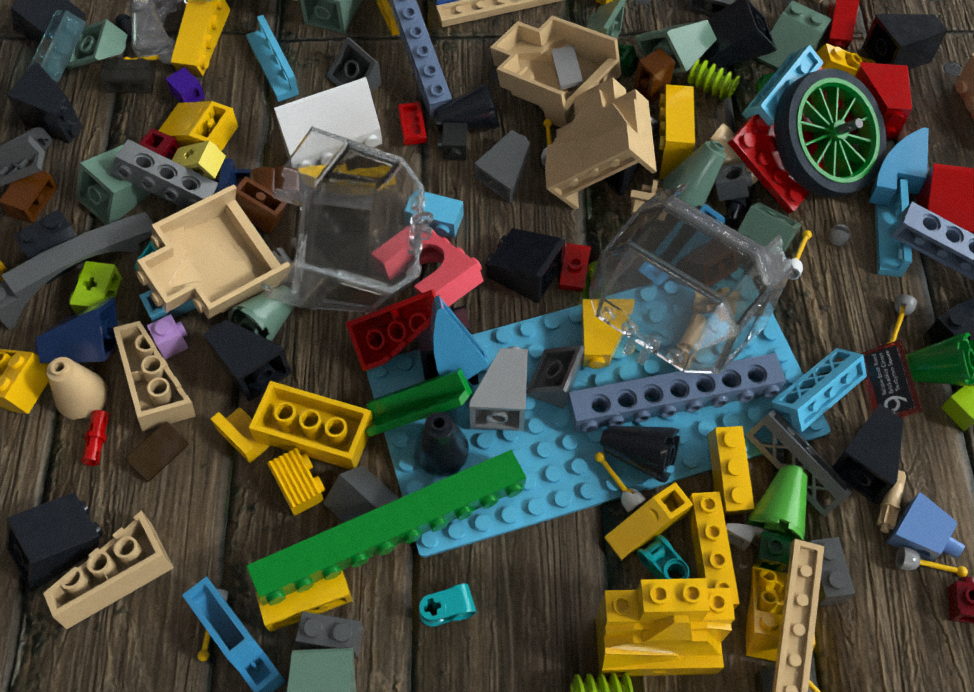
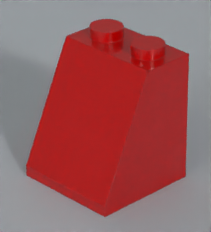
(891, 91)
(950, 194)

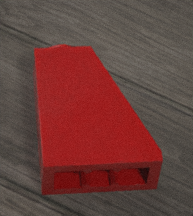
(843, 22)

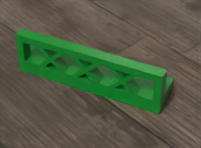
(418, 401)

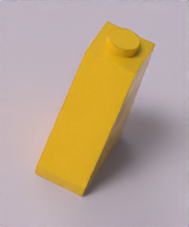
(597, 338)

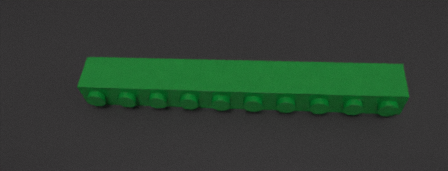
(385, 528)

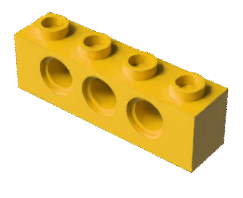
(712, 542)

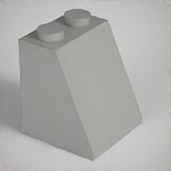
(501, 395)

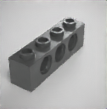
(161, 175)

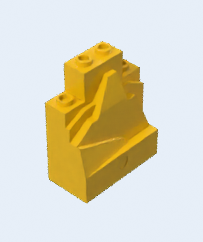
(663, 628)

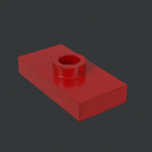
(412, 123)
(574, 267)

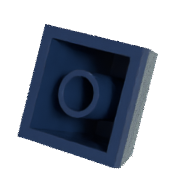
(81, 337)

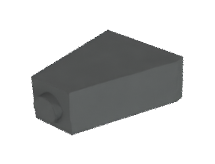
(504, 165)

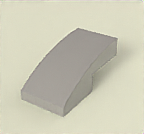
(567, 67)
(743, 534)

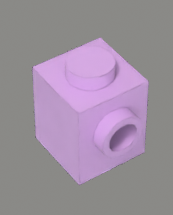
(168, 336)

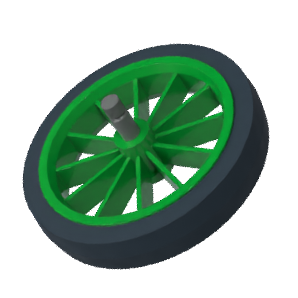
(830, 133)

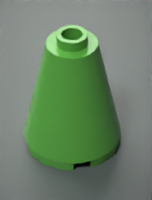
(783, 504)

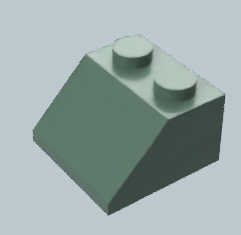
(608, 18)
(97, 43)
(765, 224)

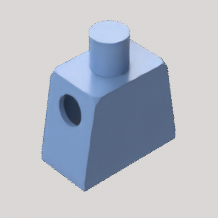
(926, 530)

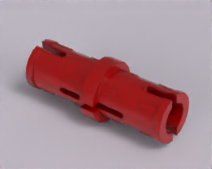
(95, 438)

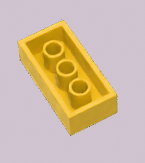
(312, 424)

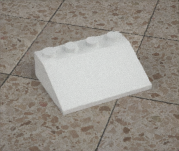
(340, 110)

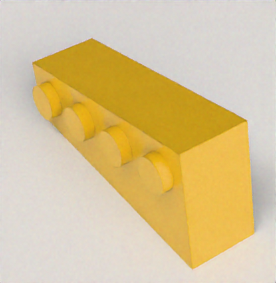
(199, 34)
(675, 127)

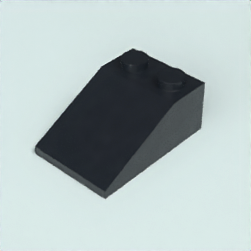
(954, 322)

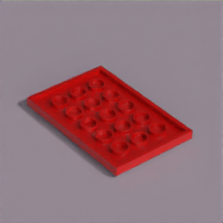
(758, 149)

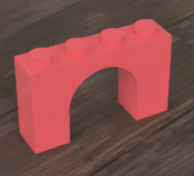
(455, 275)

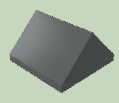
(353, 64)
(556, 374)
(356, 494)

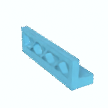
(272, 61)
(795, 66)
(891, 255)
(826, 390)

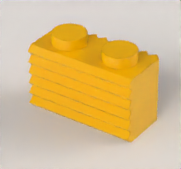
(296, 481)

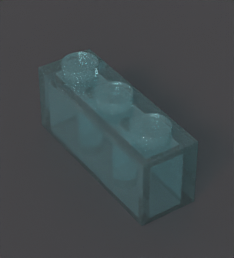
(58, 43)

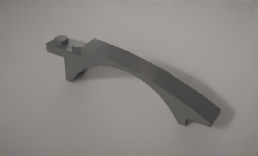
(30, 276)

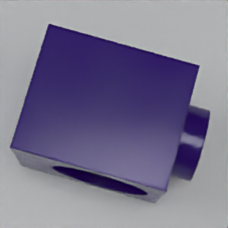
(185, 86)

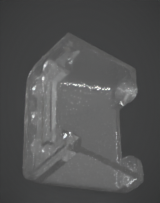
(147, 26)

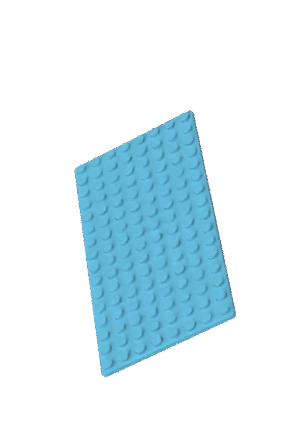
(551, 454)

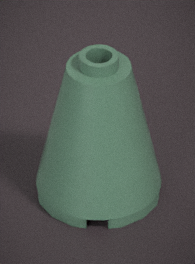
(699, 172)
(261, 315)

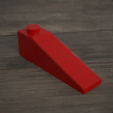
(390, 329)

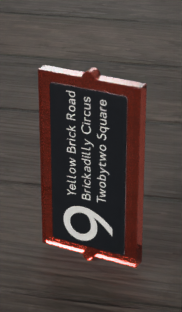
(891, 379)

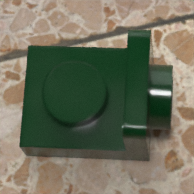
(628, 59)
(772, 552)

